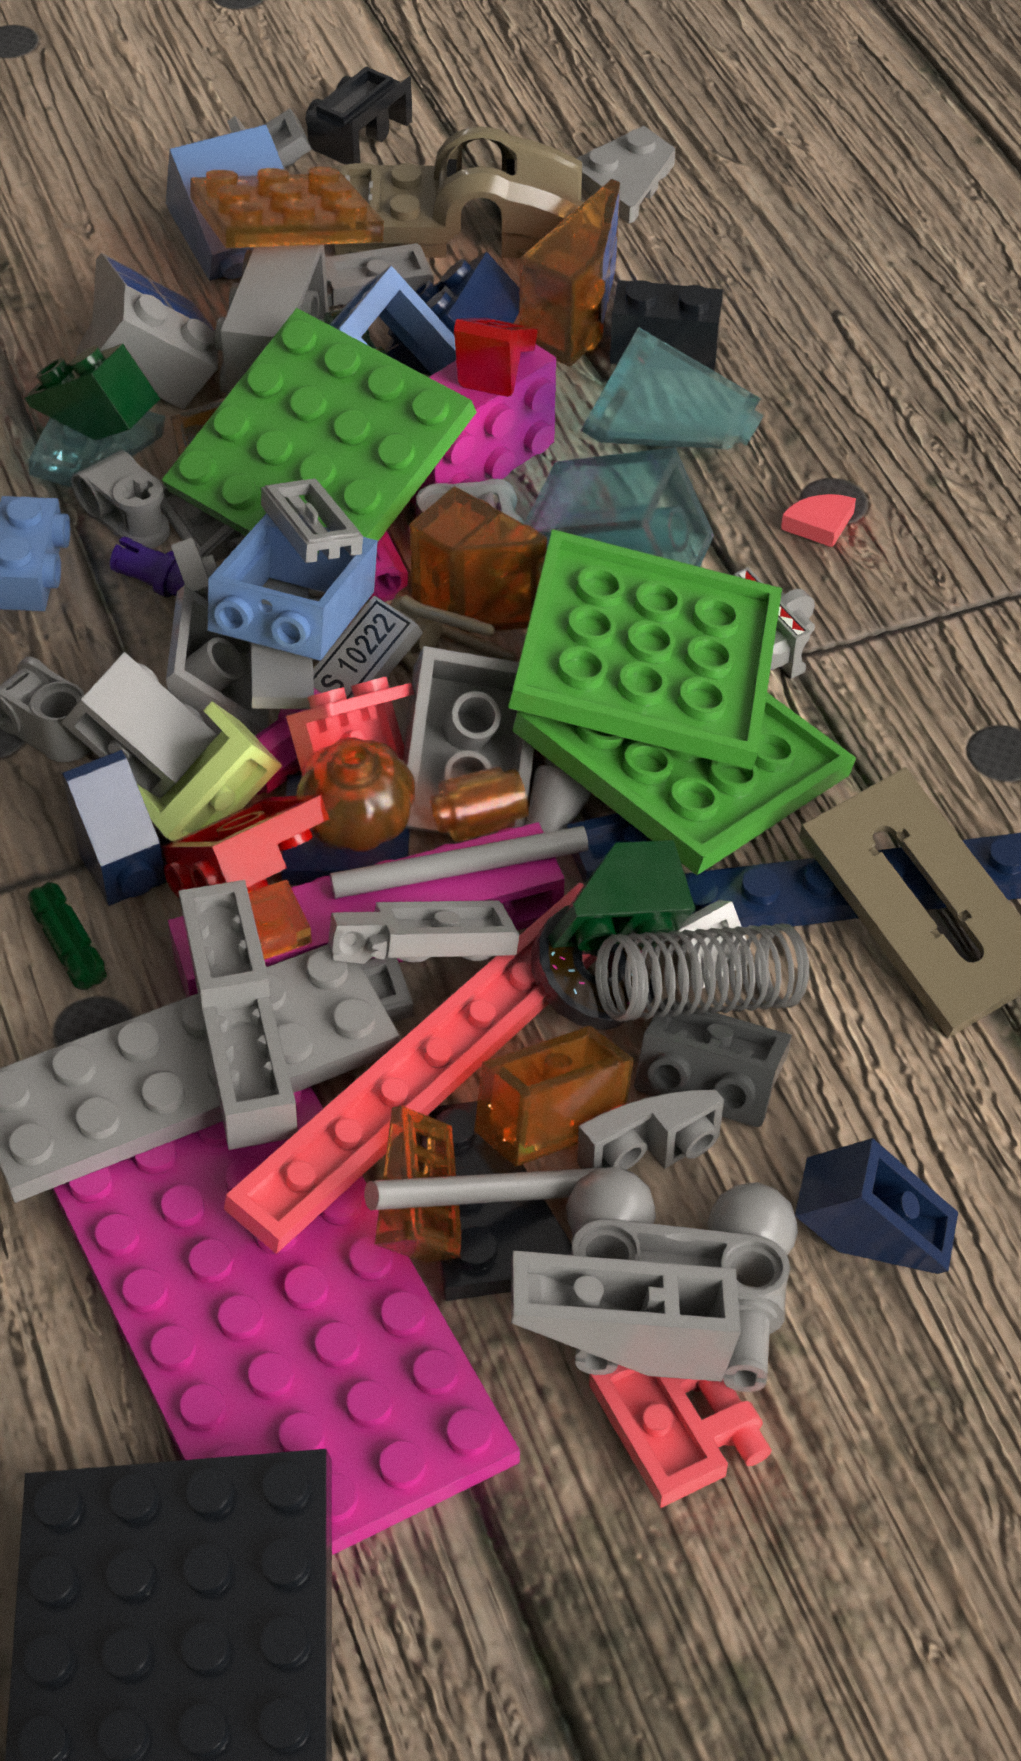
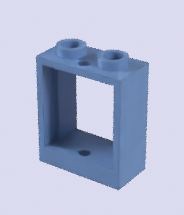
(404, 314)
(292, 621)

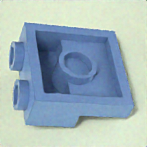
(29, 550)

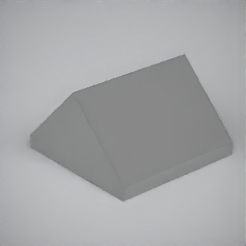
(209, 666)

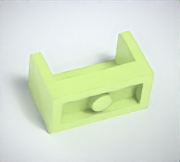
(217, 782)

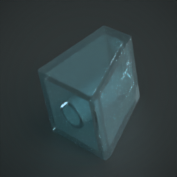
(626, 501)

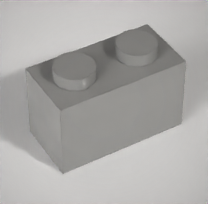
(142, 719)

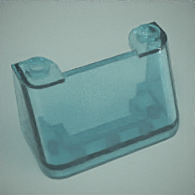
(670, 402)

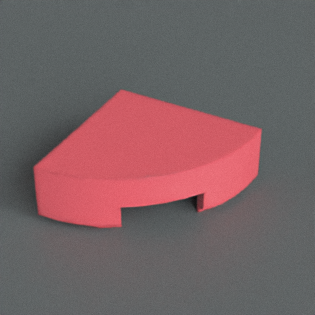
(819, 517)

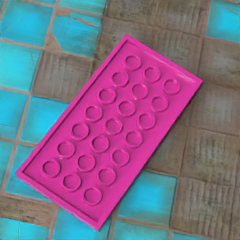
(286, 1347)

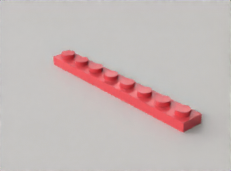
(416, 1073)

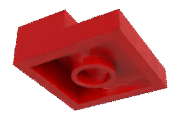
(242, 844)

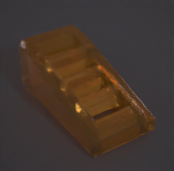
(419, 1232)

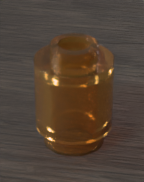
(479, 803)

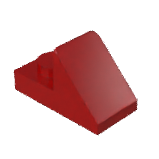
(490, 353)

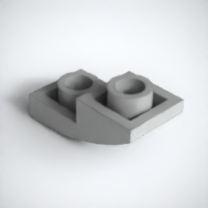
(664, 1124)

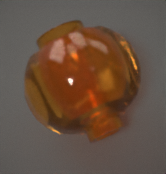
(362, 793)

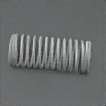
(638, 991)

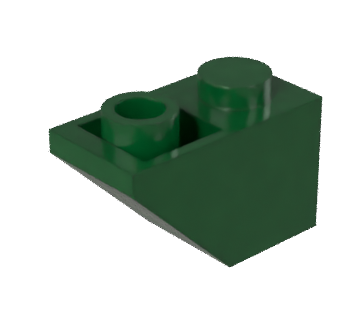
(94, 392)
(630, 891)

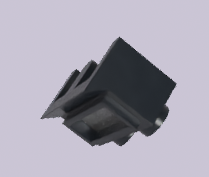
(358, 101)

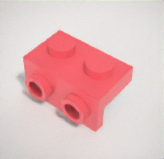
(335, 717)

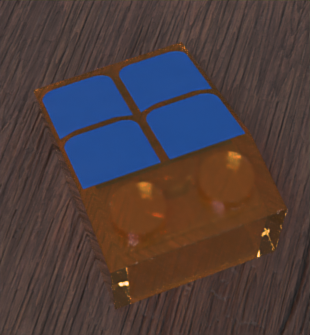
(571, 278)

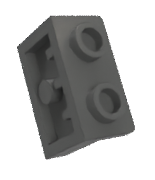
(716, 1055)

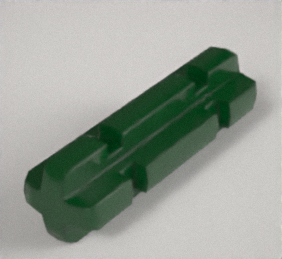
(67, 936)

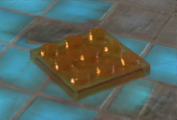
(285, 208)

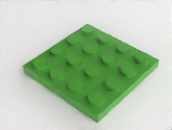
(325, 413)
(649, 650)
(693, 799)

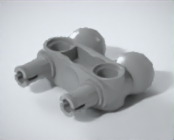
(747, 1230)

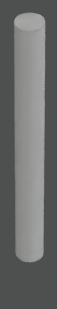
(458, 862)
(471, 1189)

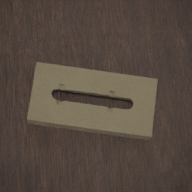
(945, 983)

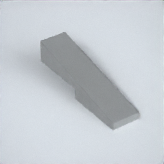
(238, 1015)

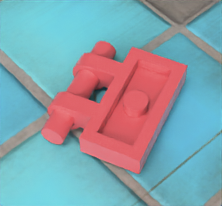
(666, 1435)

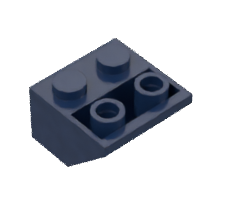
(464, 291)

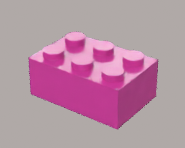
(504, 428)

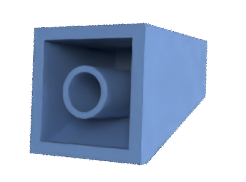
(238, 152)

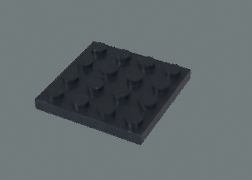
(175, 1612)

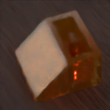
(476, 561)

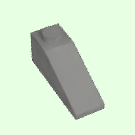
(631, 1311)

